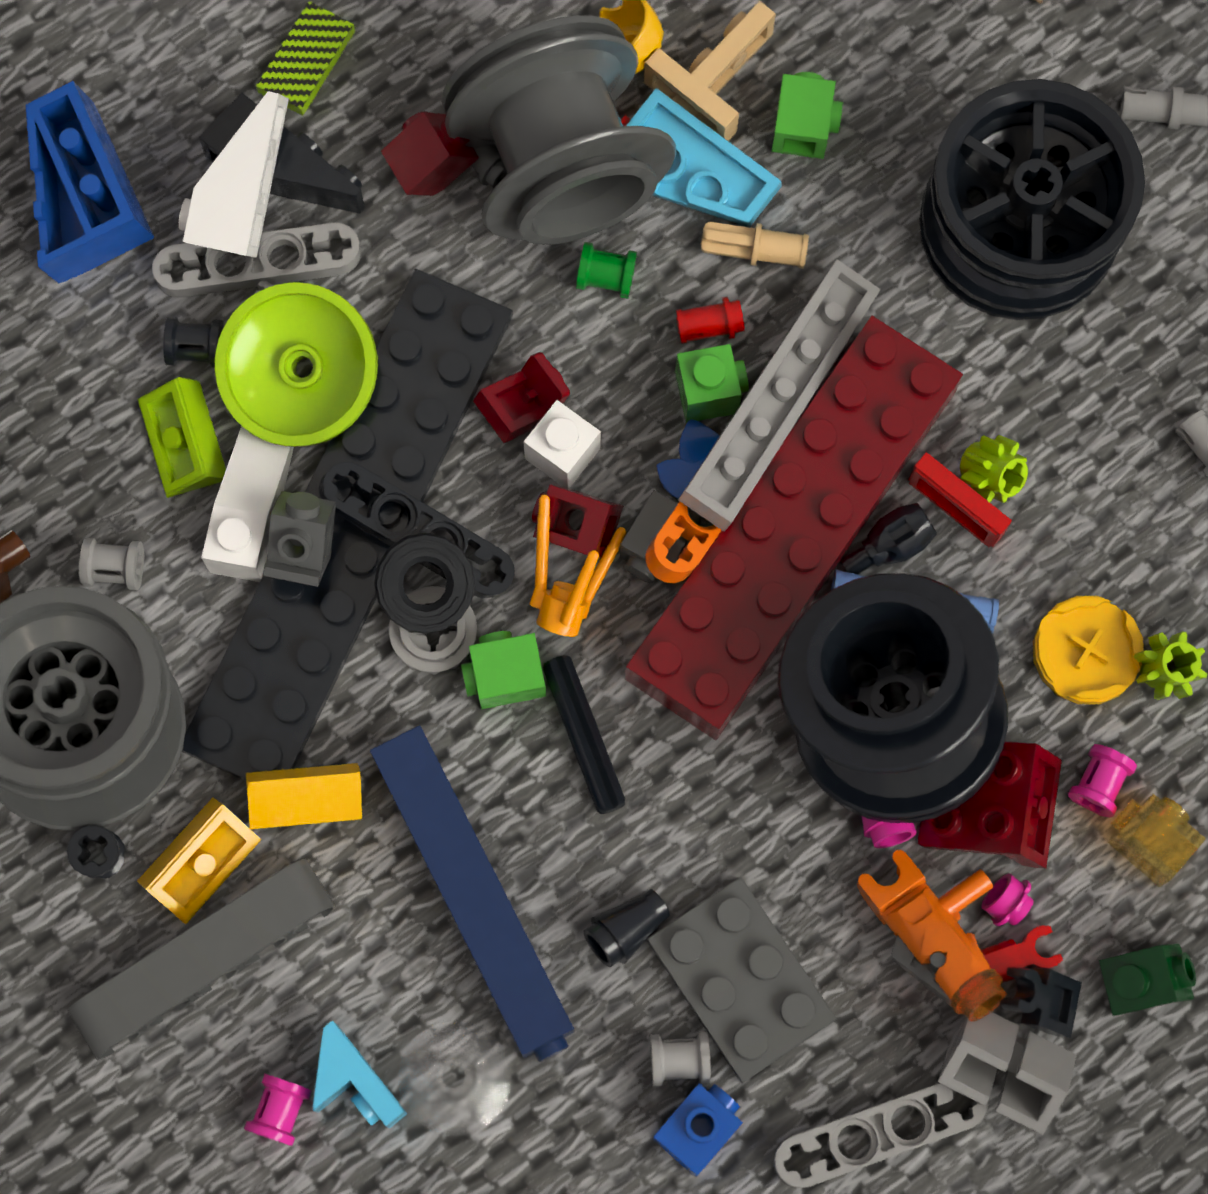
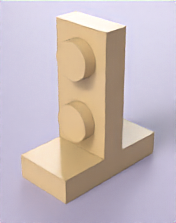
(712, 70)

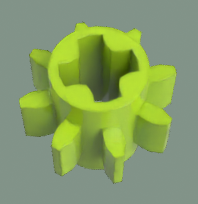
(994, 468)
(1155, 670)

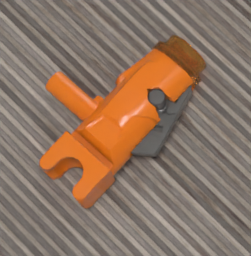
(932, 941)

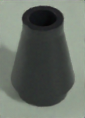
(623, 929)

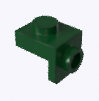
(1148, 978)

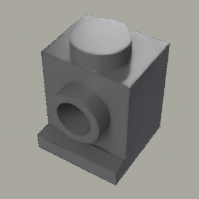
(300, 538)

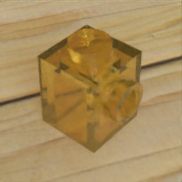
(1155, 837)

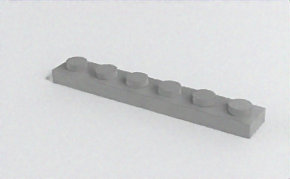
(779, 396)

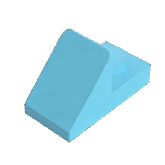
(344, 1066)

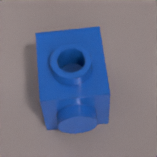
(699, 1128)

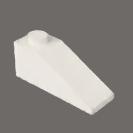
(234, 192)
(243, 508)

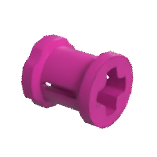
(1102, 780)
(278, 1110)

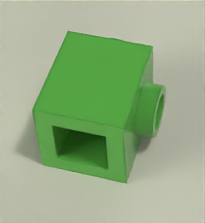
(806, 115)
(710, 382)
(504, 669)

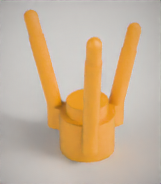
(566, 603)

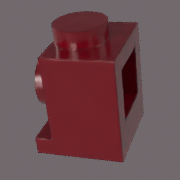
(597, 526)

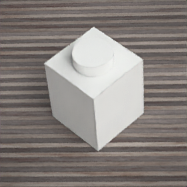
(562, 444)

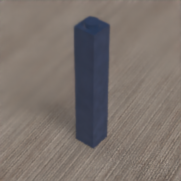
(474, 895)

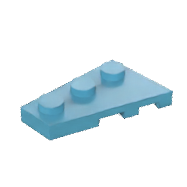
(707, 168)

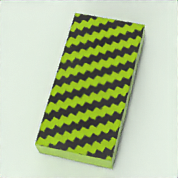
(306, 56)

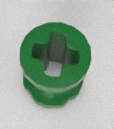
(606, 270)

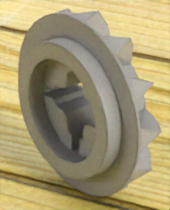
(452, 647)

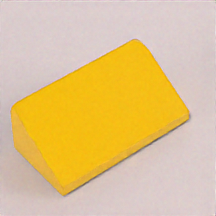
(304, 796)
(199, 860)

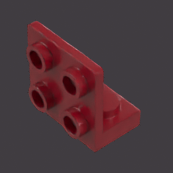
(1008, 813)

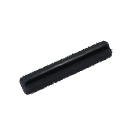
(584, 734)

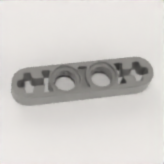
(259, 268)
(882, 1138)

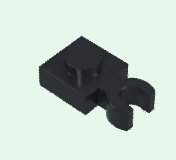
(1045, 999)

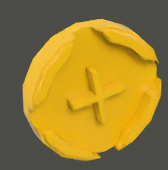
(1087, 650)

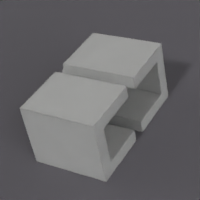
(1035, 1075)

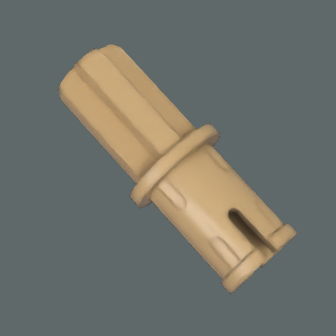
(755, 244)

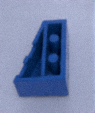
(81, 188)

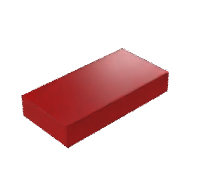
(959, 500)

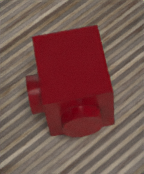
(426, 156)

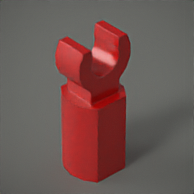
(1021, 955)

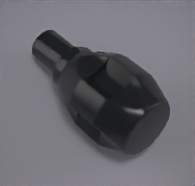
(893, 539)

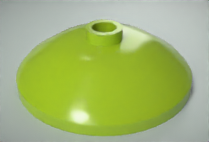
(260, 358)

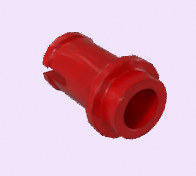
(710, 321)

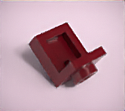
(522, 399)

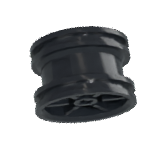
(1031, 121)

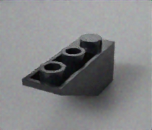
(299, 167)

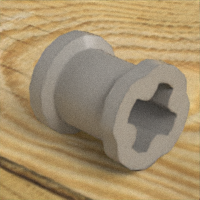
(111, 563)
(680, 1059)

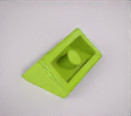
(182, 436)

